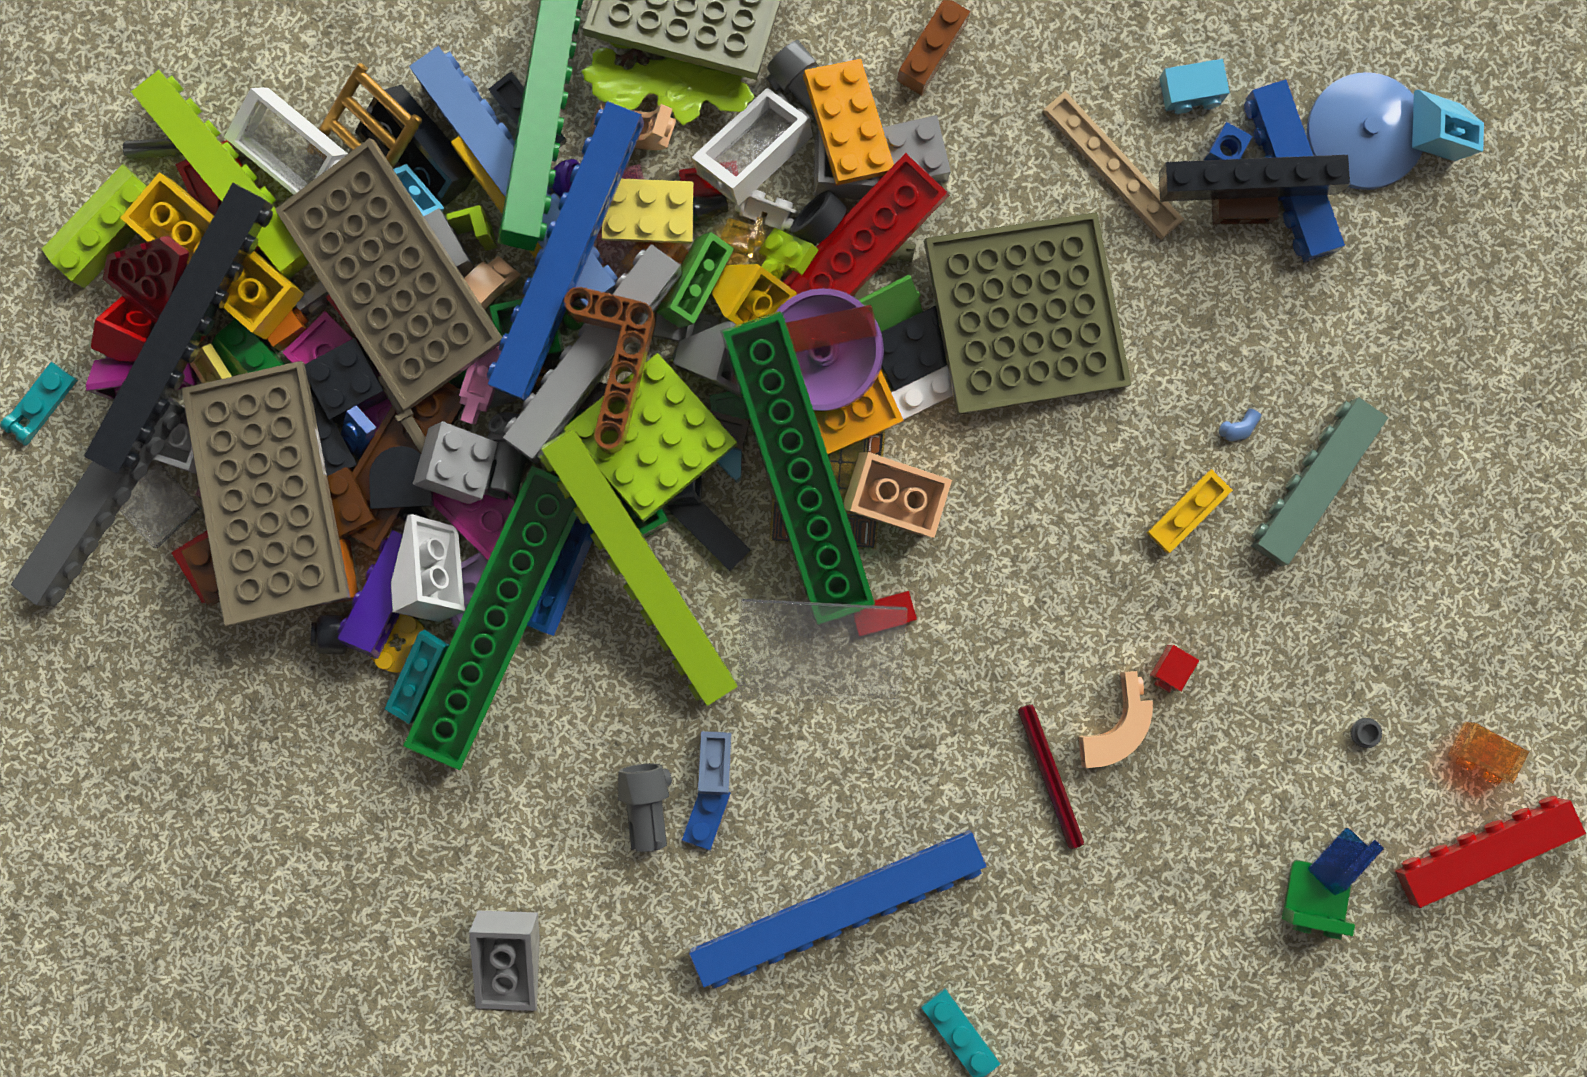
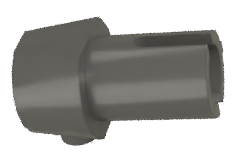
(787, 72)
(507, 462)
(643, 790)

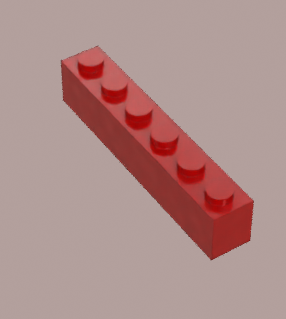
(1490, 851)

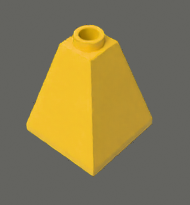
(749, 292)

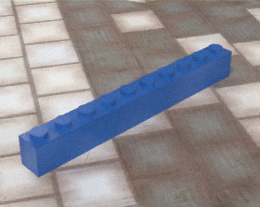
(566, 251)
(837, 908)

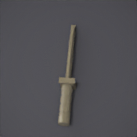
(405, 417)

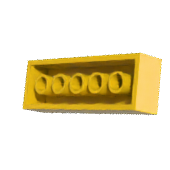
(261, 293)

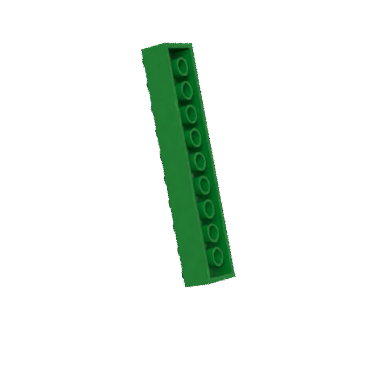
(796, 461)
(493, 621)

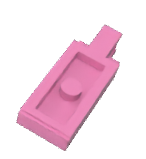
(475, 390)

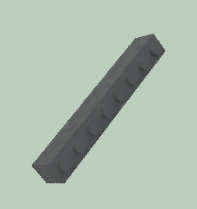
(84, 520)

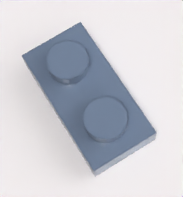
(714, 763)

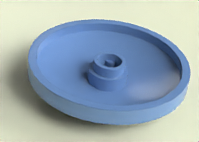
(1370, 123)

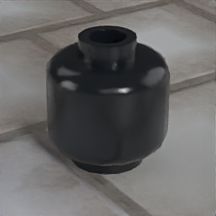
(325, 635)

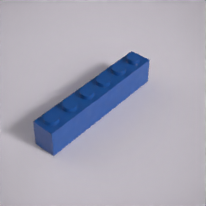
(1283, 135)

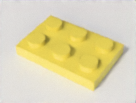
(650, 212)

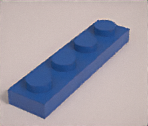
(562, 579)

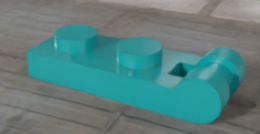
(39, 403)

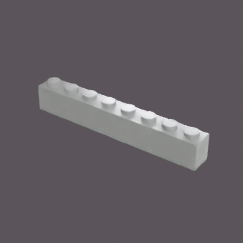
(588, 359)

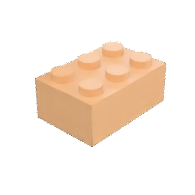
(896, 494)

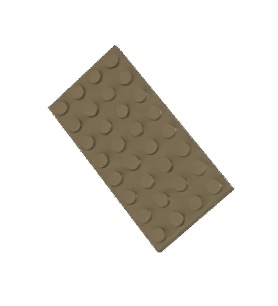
(389, 274)
(265, 494)

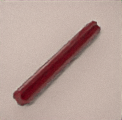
(1051, 776)

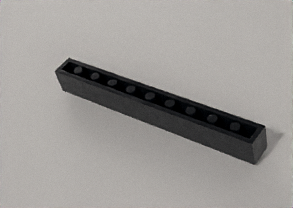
(179, 330)

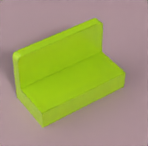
(473, 219)

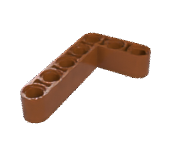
(622, 361)

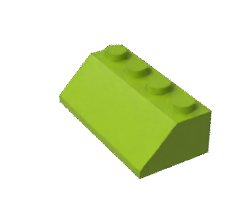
(95, 229)

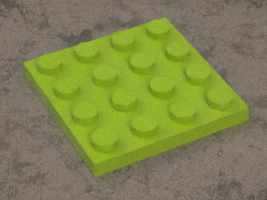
(666, 444)

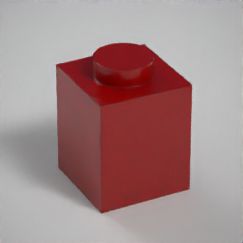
(1173, 669)

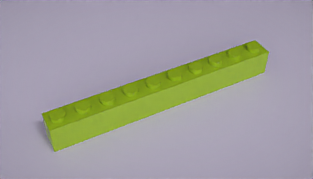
(638, 565)

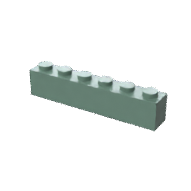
(1319, 481)

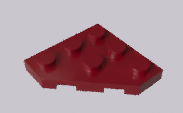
(147, 273)

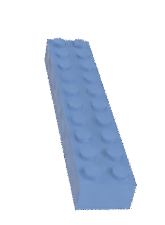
(491, 143)

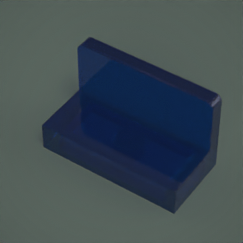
(1344, 861)

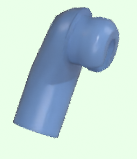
(1240, 430)

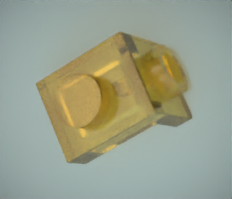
(743, 236)

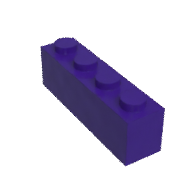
(372, 610)

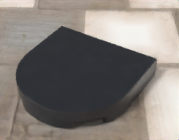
(393, 479)

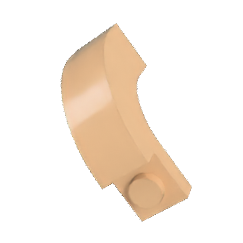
(656, 129)
(491, 280)
(1126, 734)

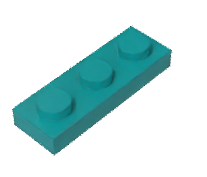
(416, 676)
(960, 1034)

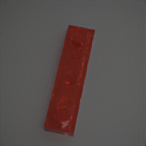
(832, 328)

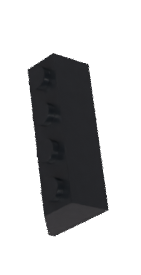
(427, 153)

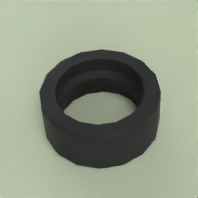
(819, 218)

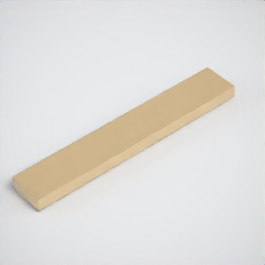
(1112, 165)

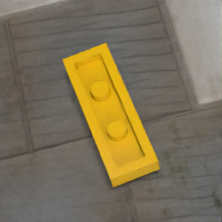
(1189, 511)

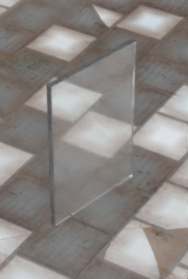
(821, 652)

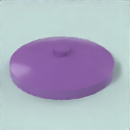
(839, 372)

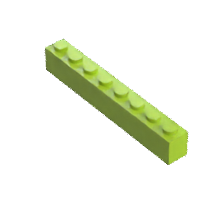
(214, 161)

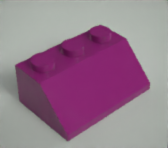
(109, 374)

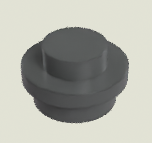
(1366, 732)

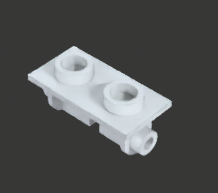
(777, 211)

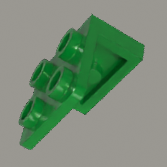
(1313, 906)

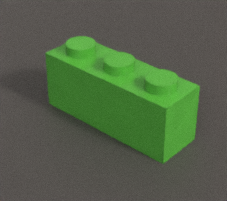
(699, 275)

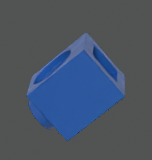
(1232, 138)

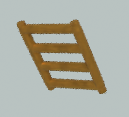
(346, 100)

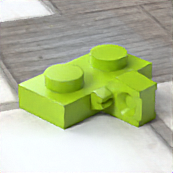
(786, 252)

